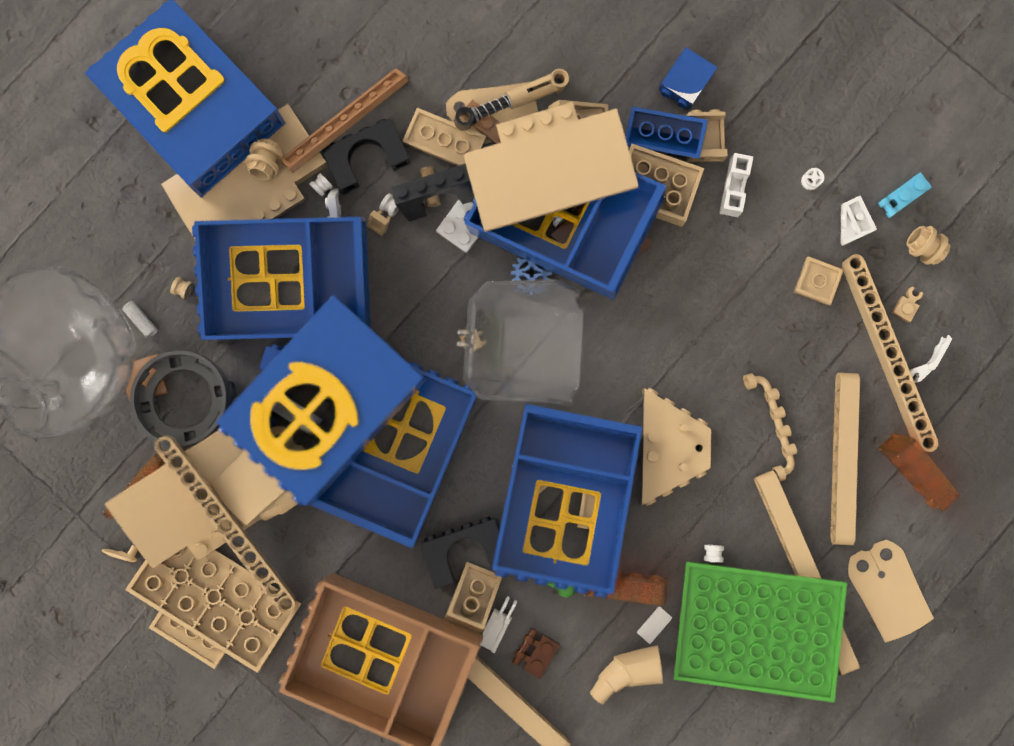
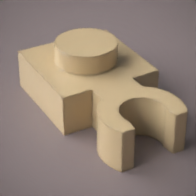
(906, 307)

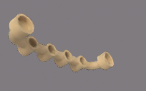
(776, 414)

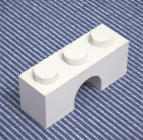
(736, 178)

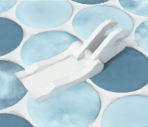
(939, 350)
(497, 626)

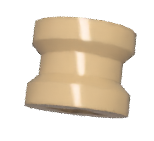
(182, 288)

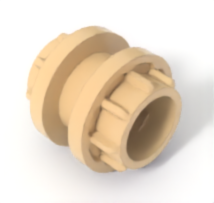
(264, 159)
(928, 244)

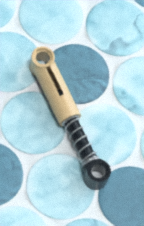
(513, 98)

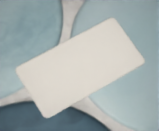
(654, 625)

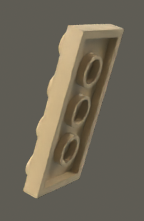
(441, 137)

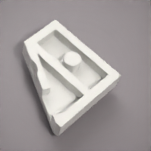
(332, 203)
(855, 221)

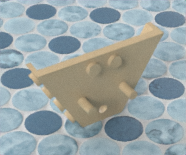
(670, 446)

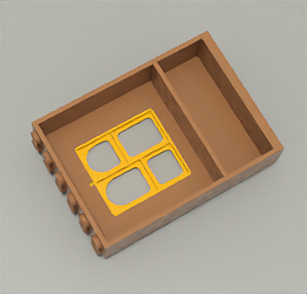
(425, 677)

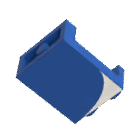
(687, 78)

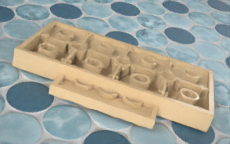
(549, 165)
(242, 195)
(163, 515)
(212, 608)

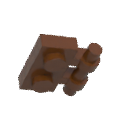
(541, 655)

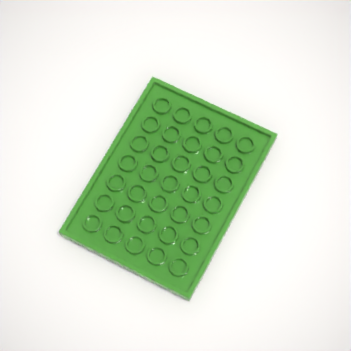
(760, 631)

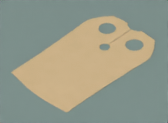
(483, 95)
(246, 487)
(893, 600)

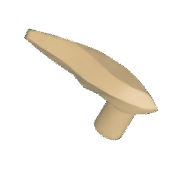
(130, 556)

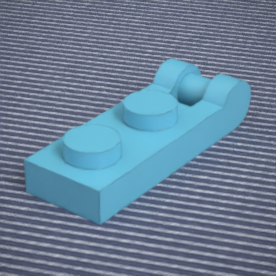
(905, 194)

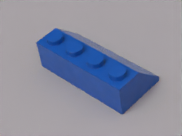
(666, 132)

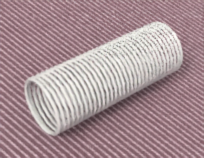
(131, 309)

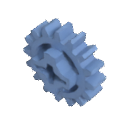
(521, 273)

